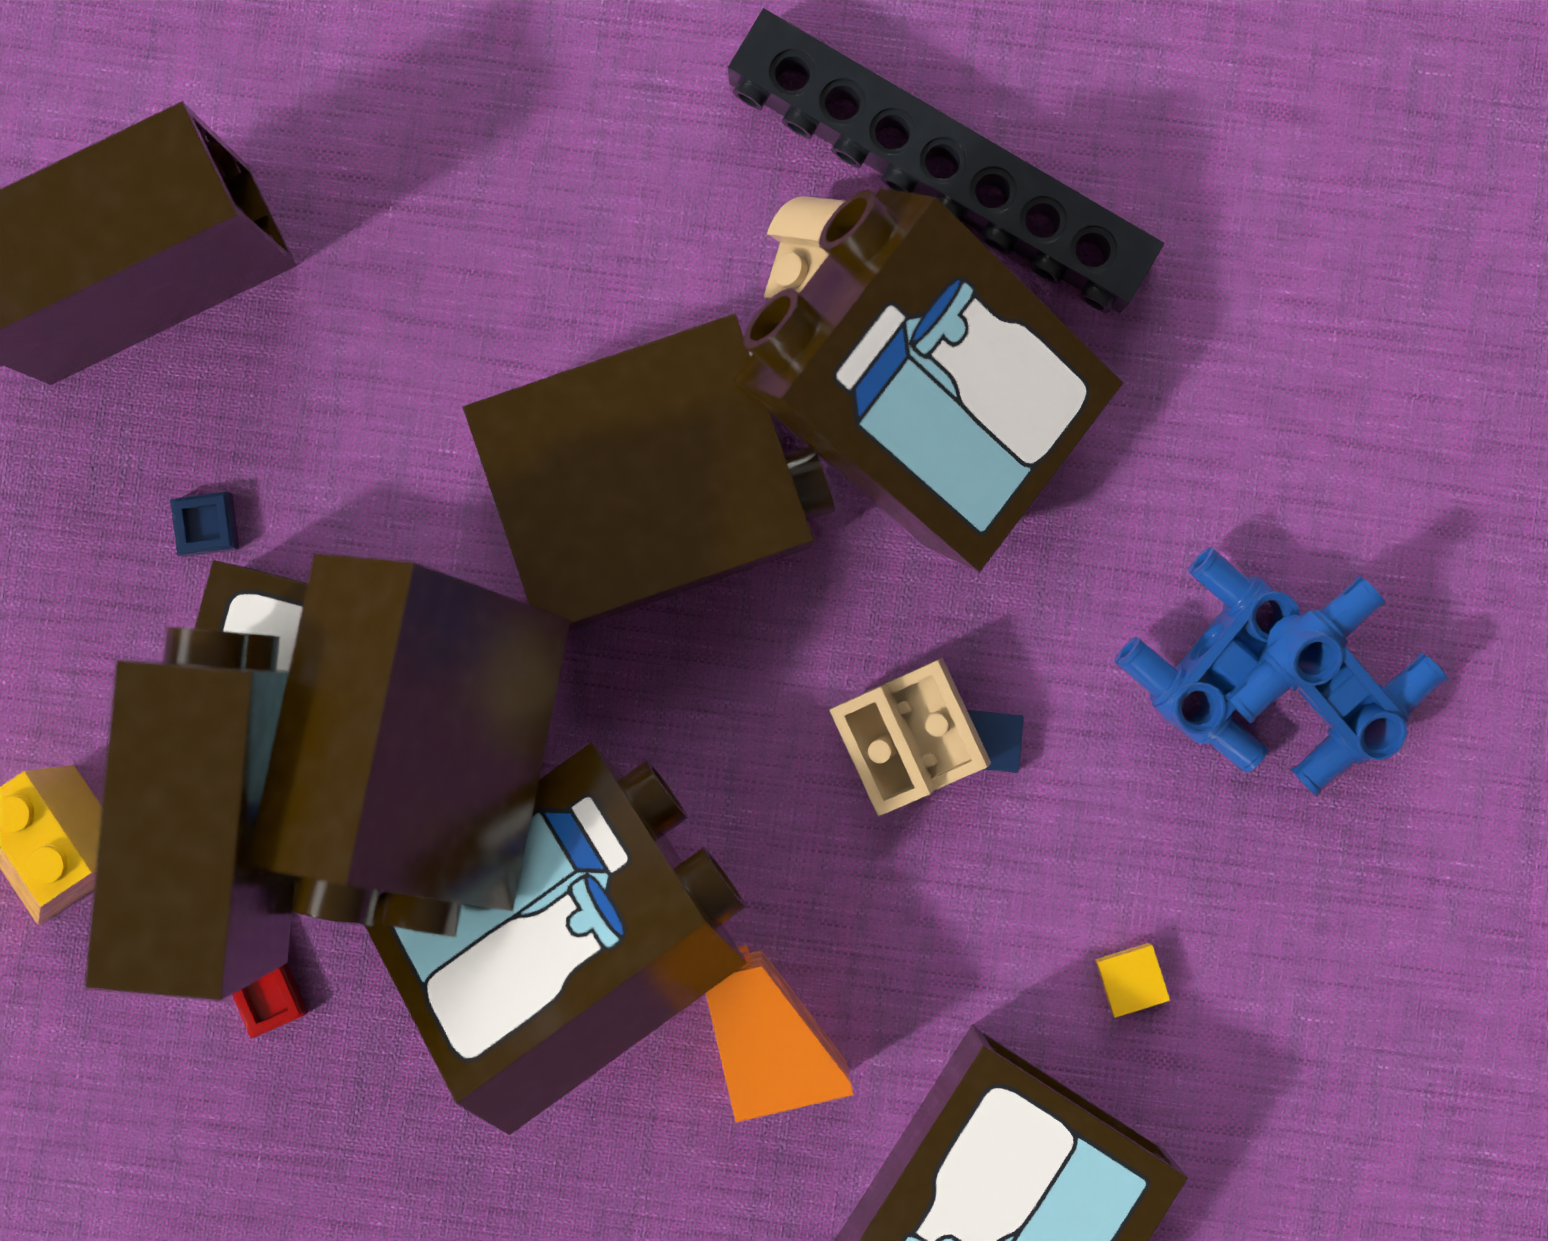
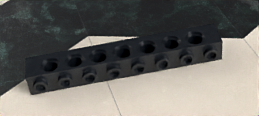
(779, 46)

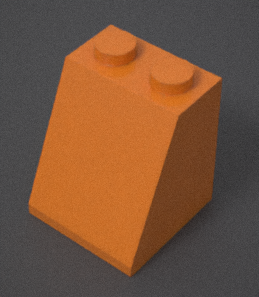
(772, 1044)

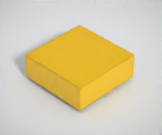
(1132, 980)

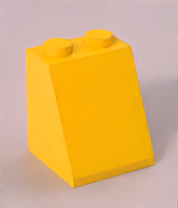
(49, 838)

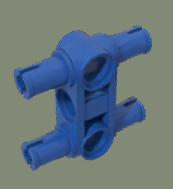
(1216, 662)
(1360, 714)

